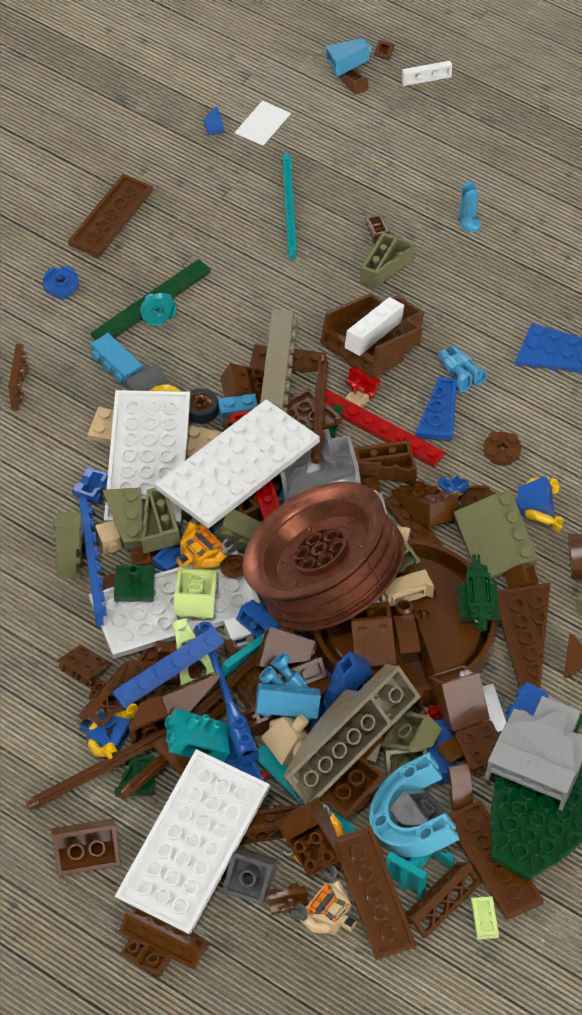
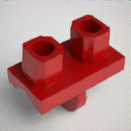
(362, 382)

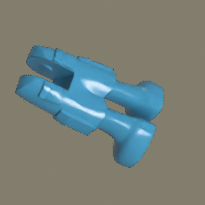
(468, 208)
(461, 365)
(280, 663)

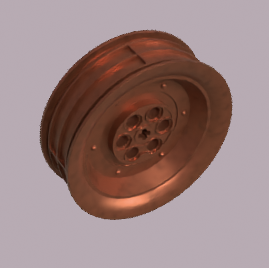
(324, 556)

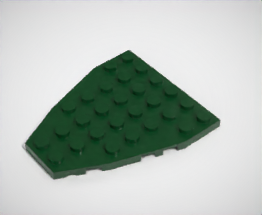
(530, 829)

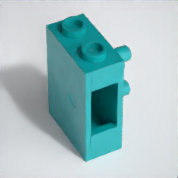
(192, 732)

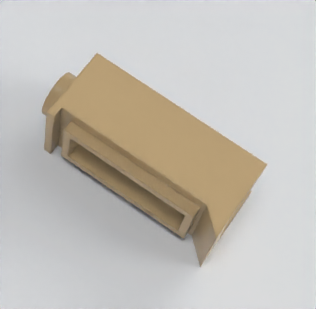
(408, 588)

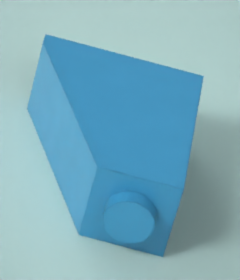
(347, 55)

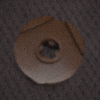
(502, 439)

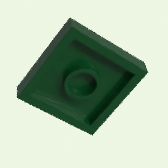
(134, 583)

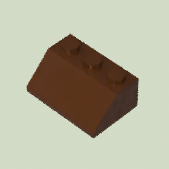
(85, 846)

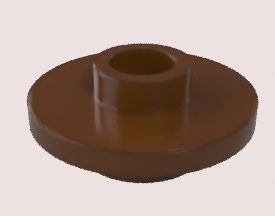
(232, 566)

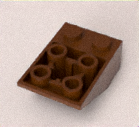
(242, 380)
(427, 503)
(373, 635)
(311, 836)

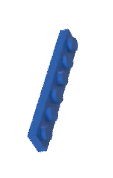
(168, 667)

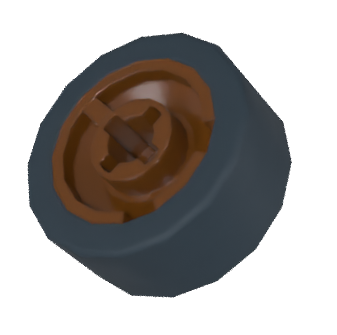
(209, 409)

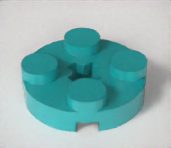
(155, 301)

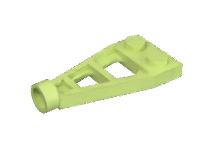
(188, 635)

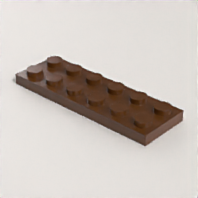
(110, 215)
(509, 891)
(374, 894)

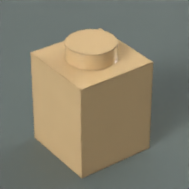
(108, 537)

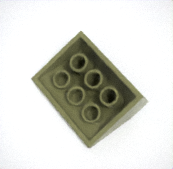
(496, 533)

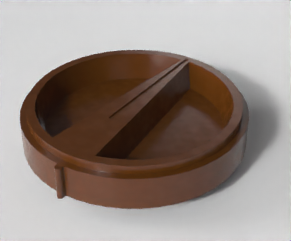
(442, 637)

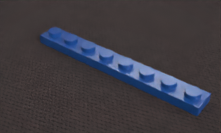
(93, 566)

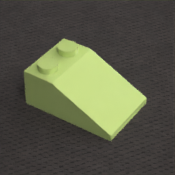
(195, 593)

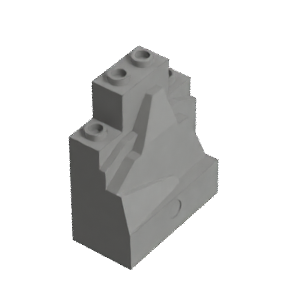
(335, 465)
(540, 749)

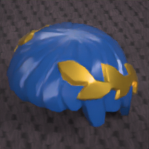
(455, 486)

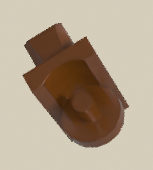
(288, 899)

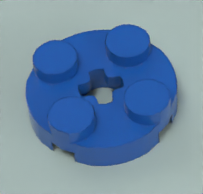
(64, 289)

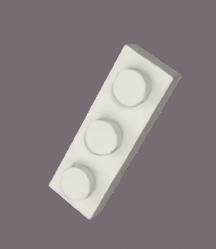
(426, 73)

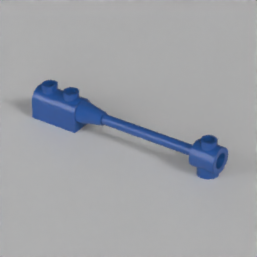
(256, 617)
(237, 725)

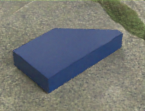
(213, 122)

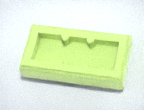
(484, 918)

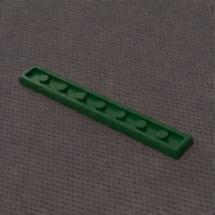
(173, 286)

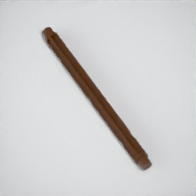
(319, 407)
(232, 680)
(160, 762)
(95, 770)

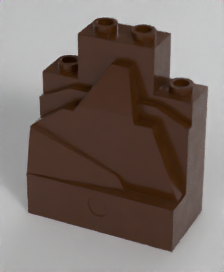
(386, 351)

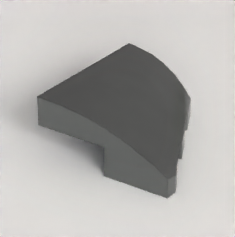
(146, 379)

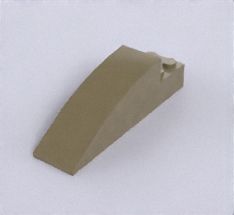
(349, 731)

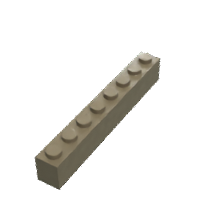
(279, 358)

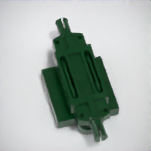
(478, 597)

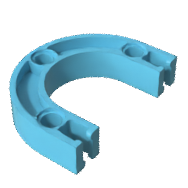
(416, 840)

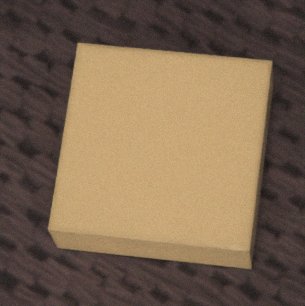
(359, 398)

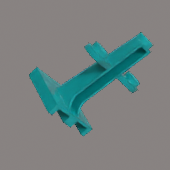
(410, 872)

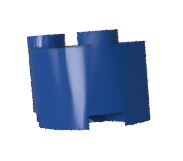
(91, 485)

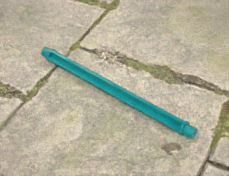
(289, 206)

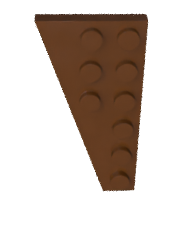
(302, 408)
(524, 628)

